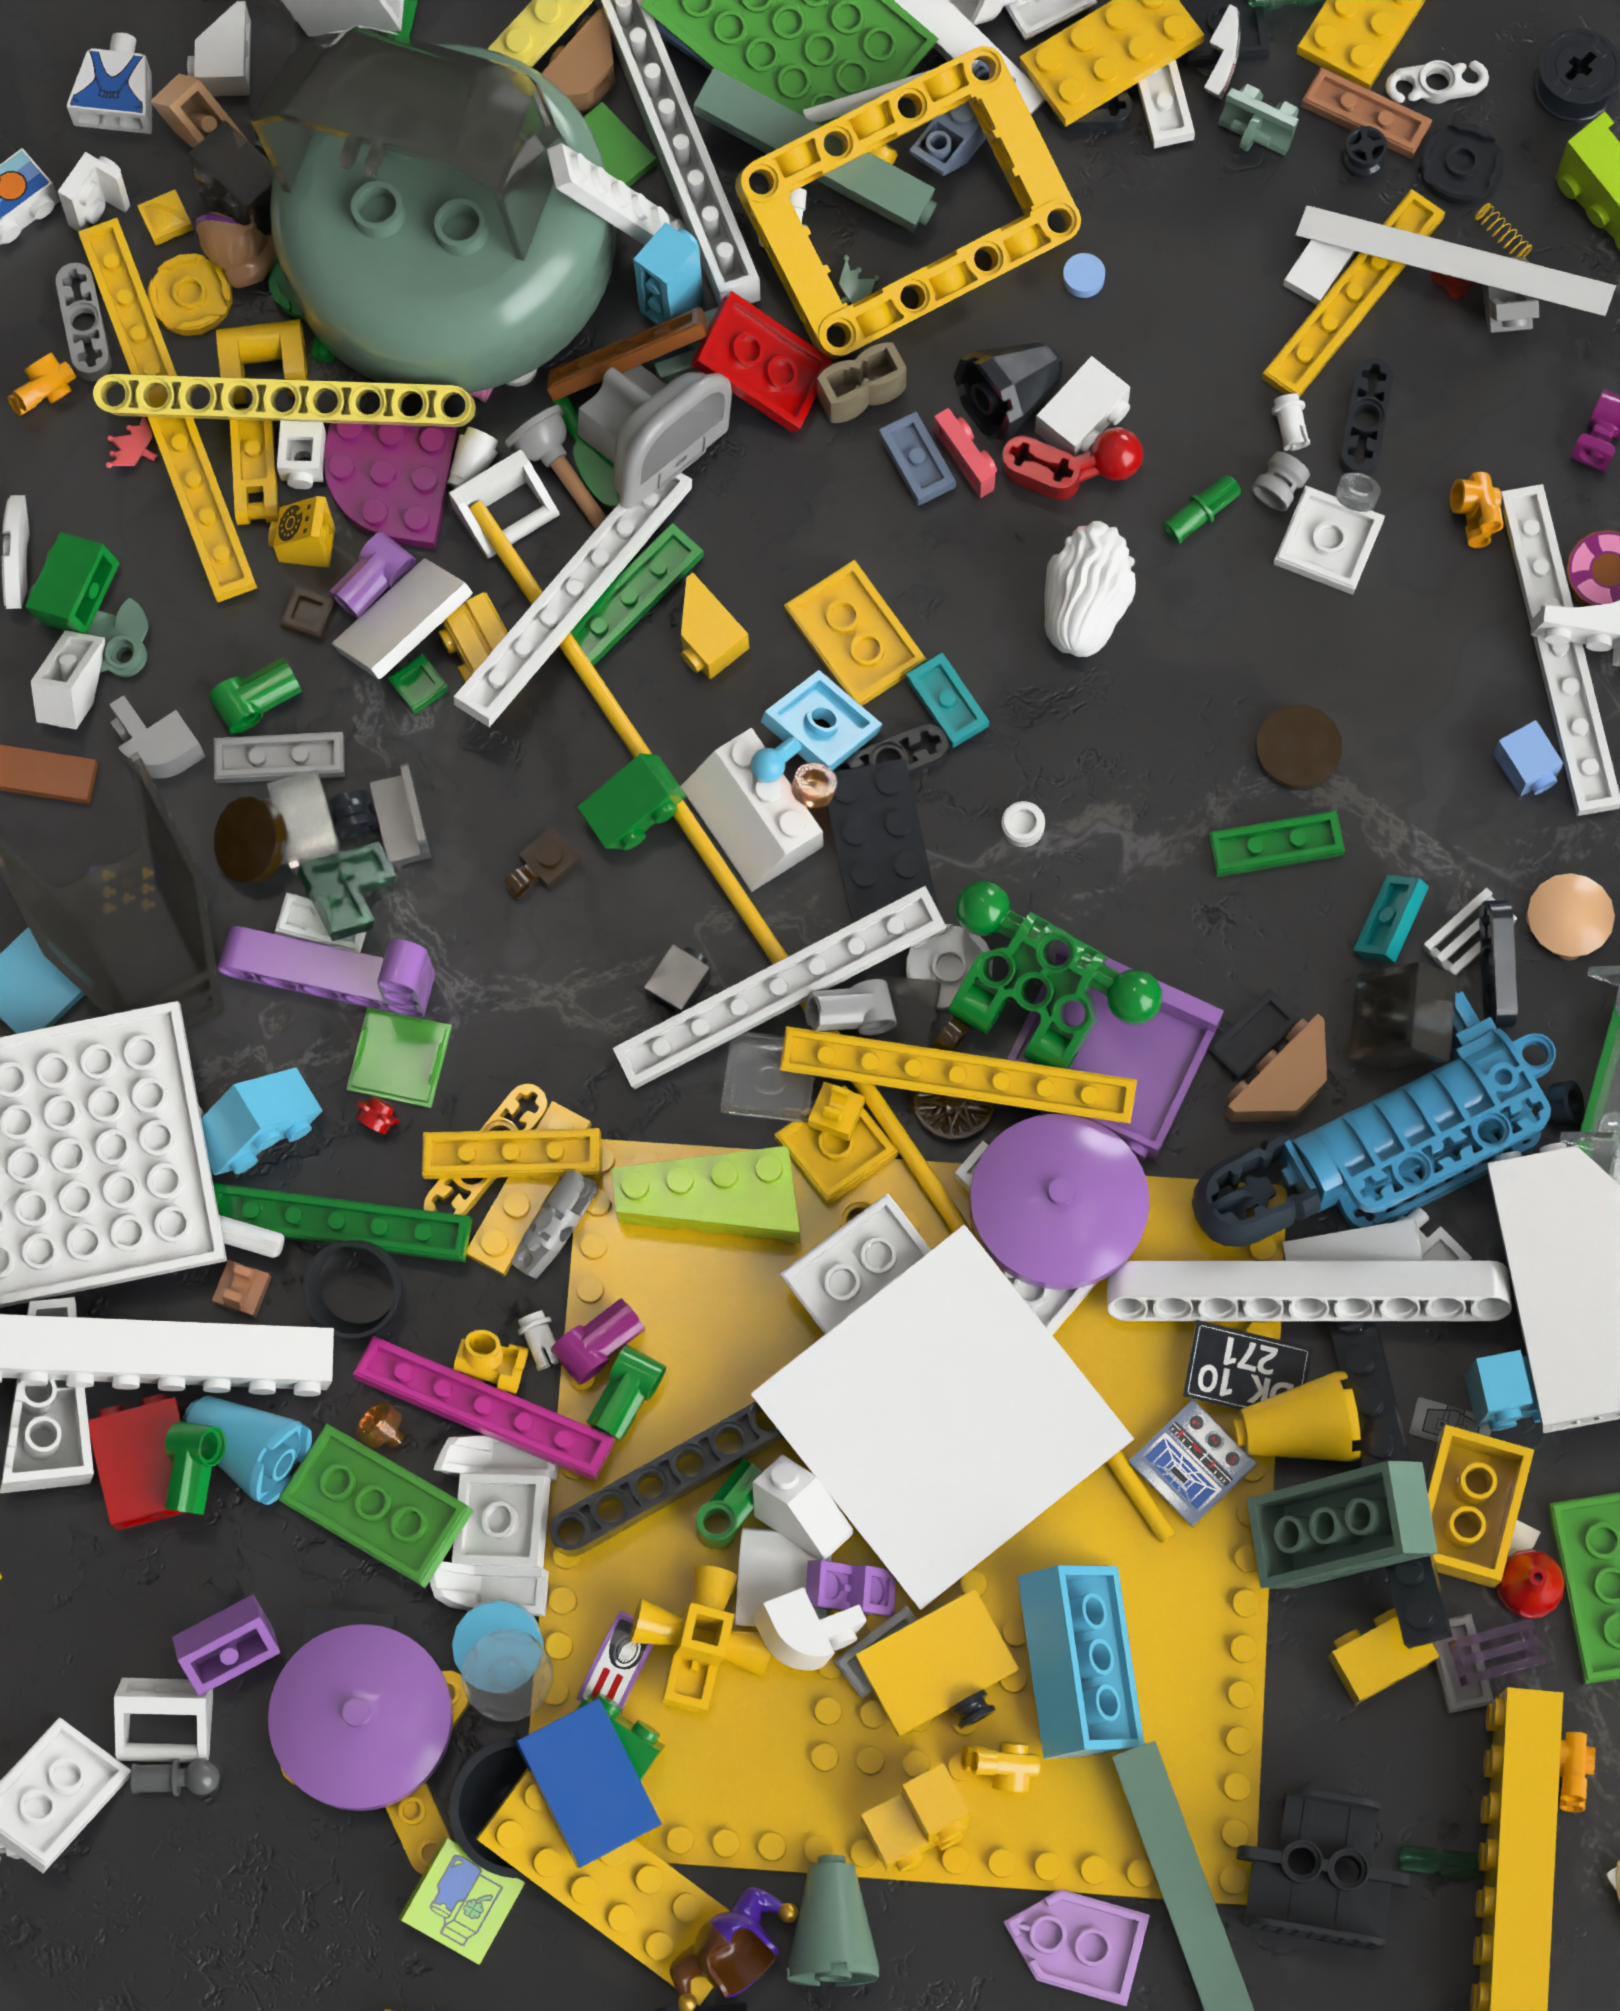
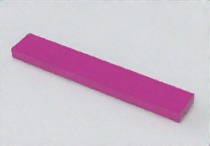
(484, 1408)

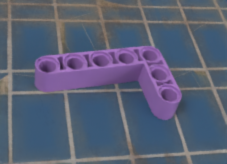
(392, 983)

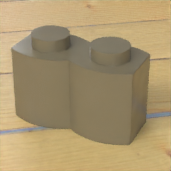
(852, 385)

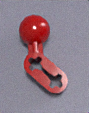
(1113, 455)

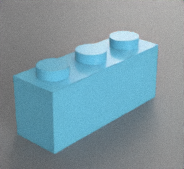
(668, 274)

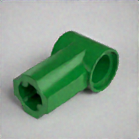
(245, 700)
(630, 1383)
(193, 1453)
(732, 1502)

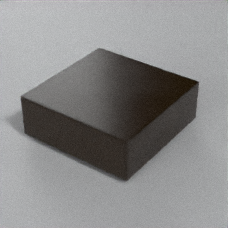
(308, 613)

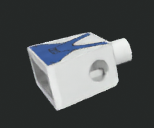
(113, 89)

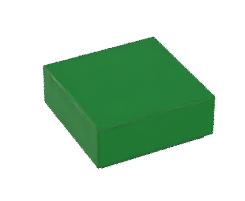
(418, 684)

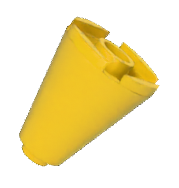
(1303, 1423)

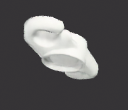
(1417, 78)

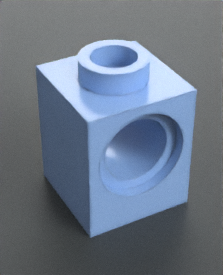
(1528, 759)

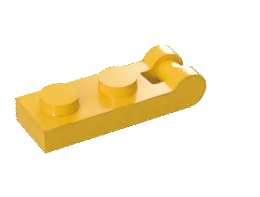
(254, 470)

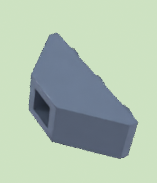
(952, 136)

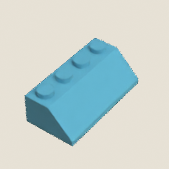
(1080, 1661)

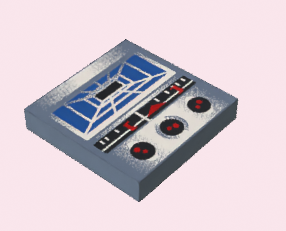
(1192, 1463)

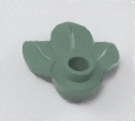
(122, 634)

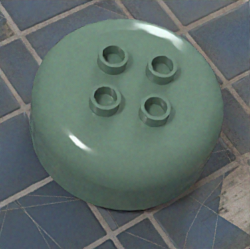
(417, 269)

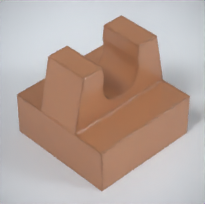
(241, 1289)

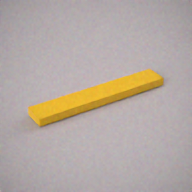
(1346, 303)

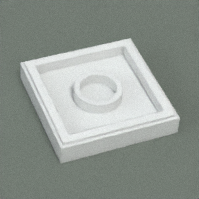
(1328, 540)

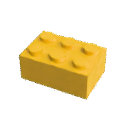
(1475, 1502)

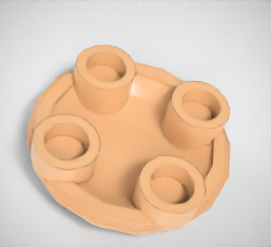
(1570, 915)

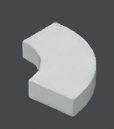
(15, 552)

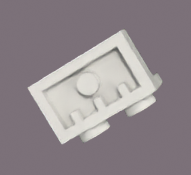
(88, 188)

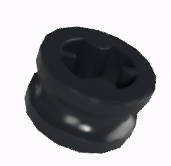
(972, 1709)

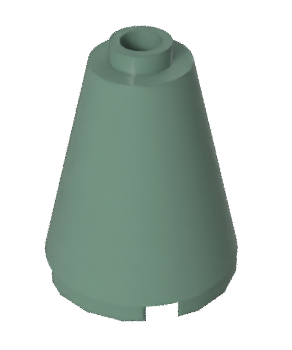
(832, 1929)

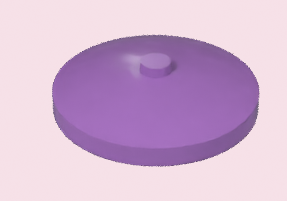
(1059, 1201)
(360, 1717)

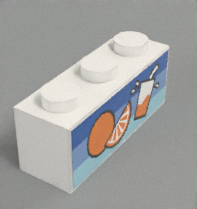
(24, 195)

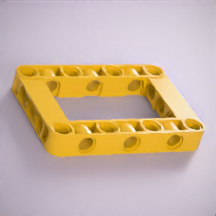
(1016, 147)

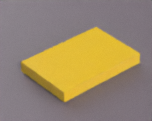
(854, 633)
(936, 1662)

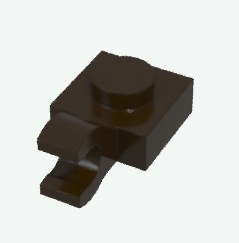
(545, 861)

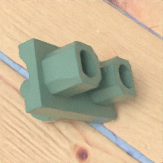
(1258, 121)

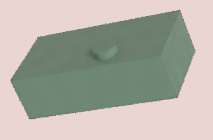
(1342, 1525)

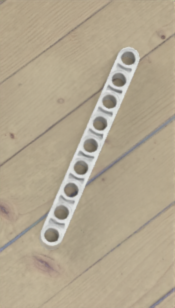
(1309, 1291)

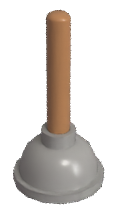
(543, 440)

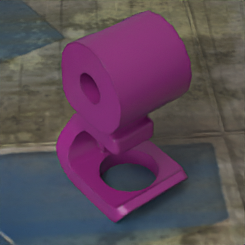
(1596, 448)

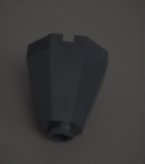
(1007, 385)

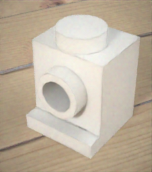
(301, 440)

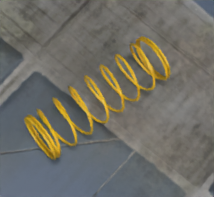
(1486, 210)

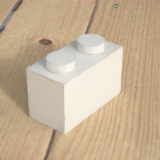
(1083, 408)

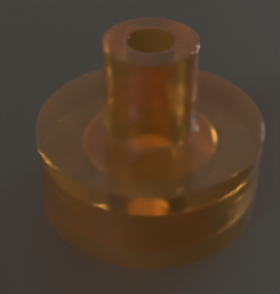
(814, 785)
(381, 1425)

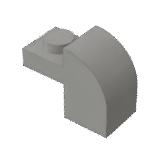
(1509, 309)
(164, 747)

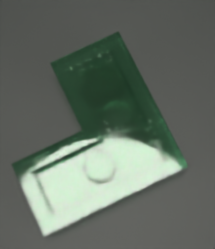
(337, 886)

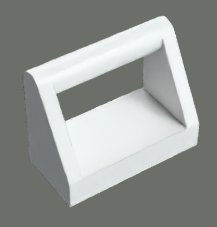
(495, 484)
(161, 1697)

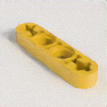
(528, 1120)

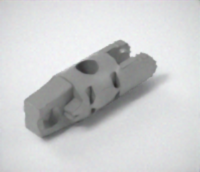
(554, 1223)

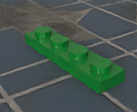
(636, 592)

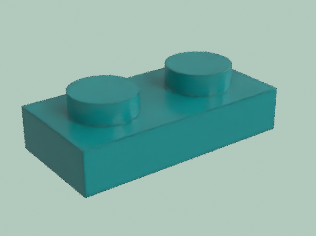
(947, 700)
(1391, 918)

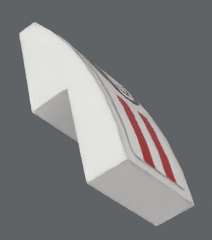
(1227, 41)

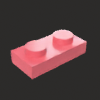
(957, 440)

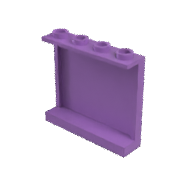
(1157, 1054)

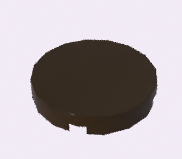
(1298, 747)
(249, 839)

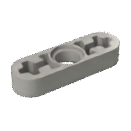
(70, 309)

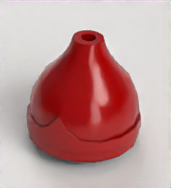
(1531, 1584)

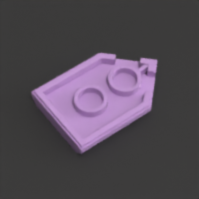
(1081, 1944)

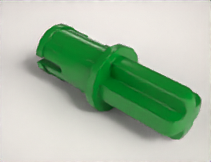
(1201, 509)

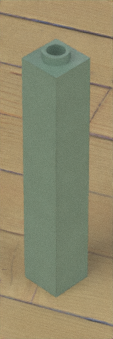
(772, 126)

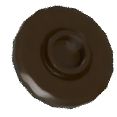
(951, 1116)

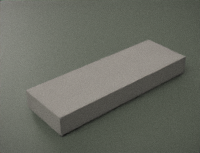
(278, 756)

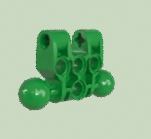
(1131, 995)

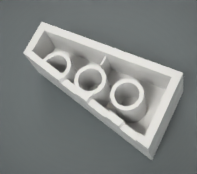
(48, 1427)

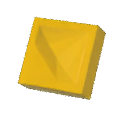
(165, 217)

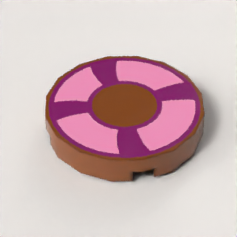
(1595, 569)

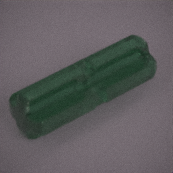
(1428, 1860)

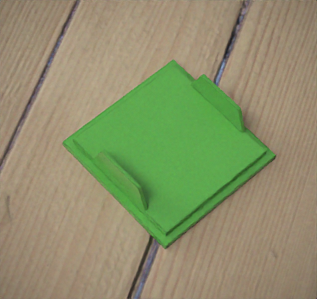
(399, 1057)

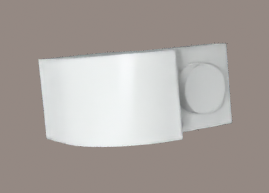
(798, 1636)

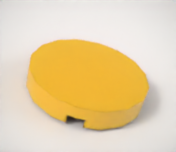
(190, 294)

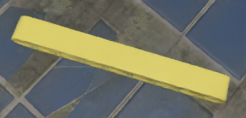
(264, 395)

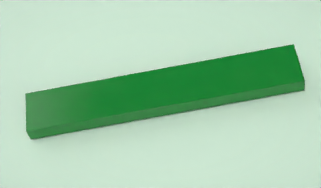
(339, 1220)

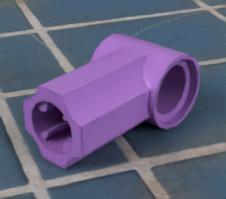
(379, 566)

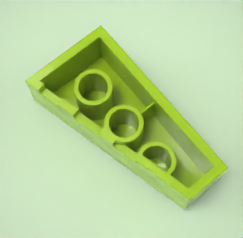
(1592, 174)
(717, 1193)

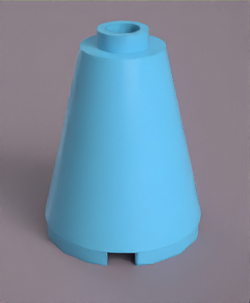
(258, 1445)

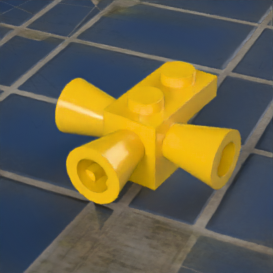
(699, 1640)

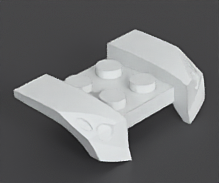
(505, 1537)

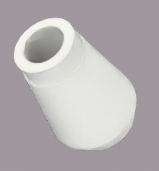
(472, 456)

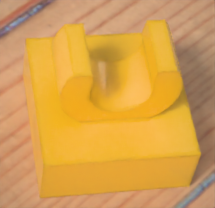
(836, 1111)

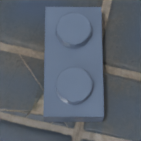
(917, 458)

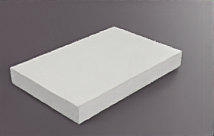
(402, 618)
(855, 1263)
(55, 1793)

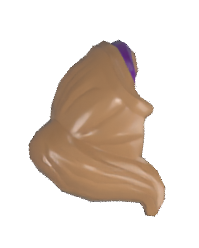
(237, 248)

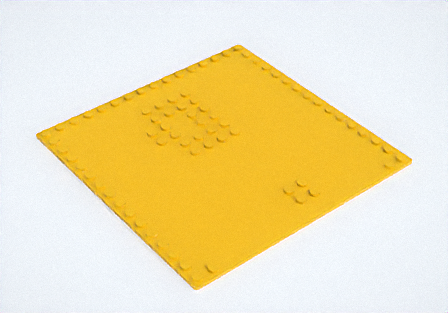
(798, 1754)

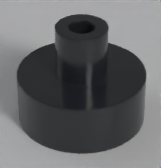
(1566, 1103)

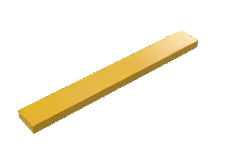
(958, 1075)

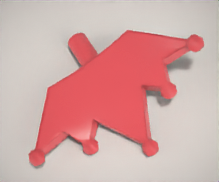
(132, 446)

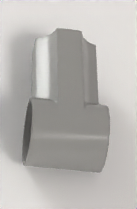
(861, 1007)

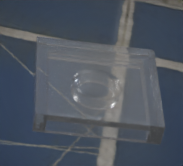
(757, 1085)

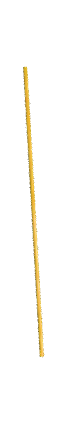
(776, 953)

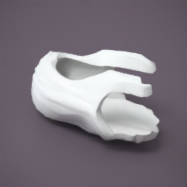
(1087, 589)

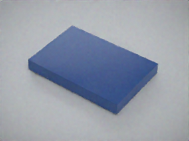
(588, 1783)

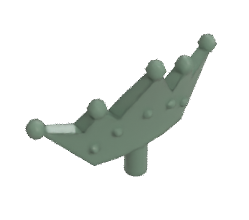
(851, 286)

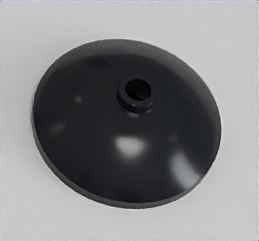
(477, 1795)

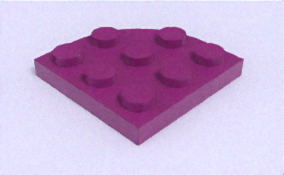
(391, 478)

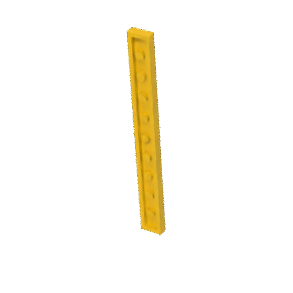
(176, 437)

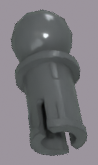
(199, 1777)

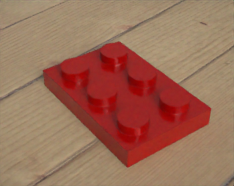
(762, 361)

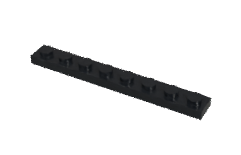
(1416, 1581)

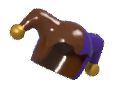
(731, 1948)

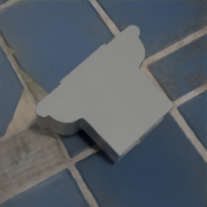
(653, 426)

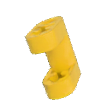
(262, 344)

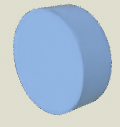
(1084, 275)

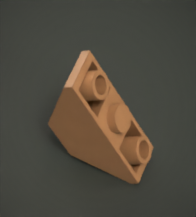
(585, 64)
(1285, 1079)

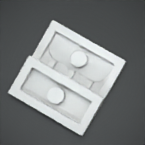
(768, 1569)

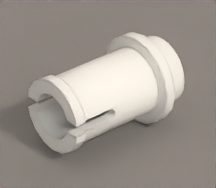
(1291, 421)
(538, 1337)

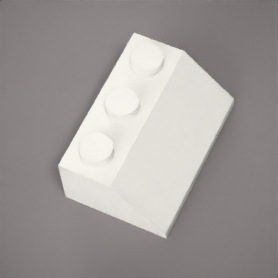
(751, 820)

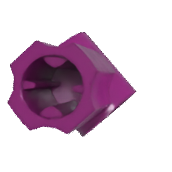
(588, 1348)

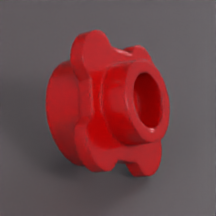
(376, 1114)

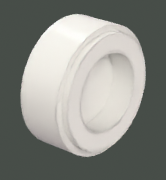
(1023, 824)

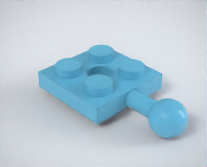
(793, 723)

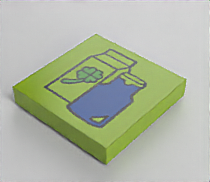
(460, 1902)

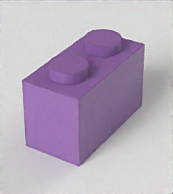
(226, 1645)

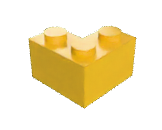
(917, 1819)

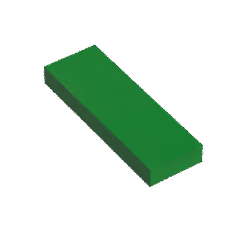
(1276, 843)

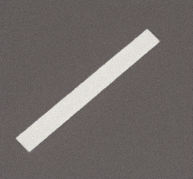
(1456, 260)

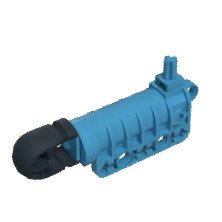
(1389, 1141)

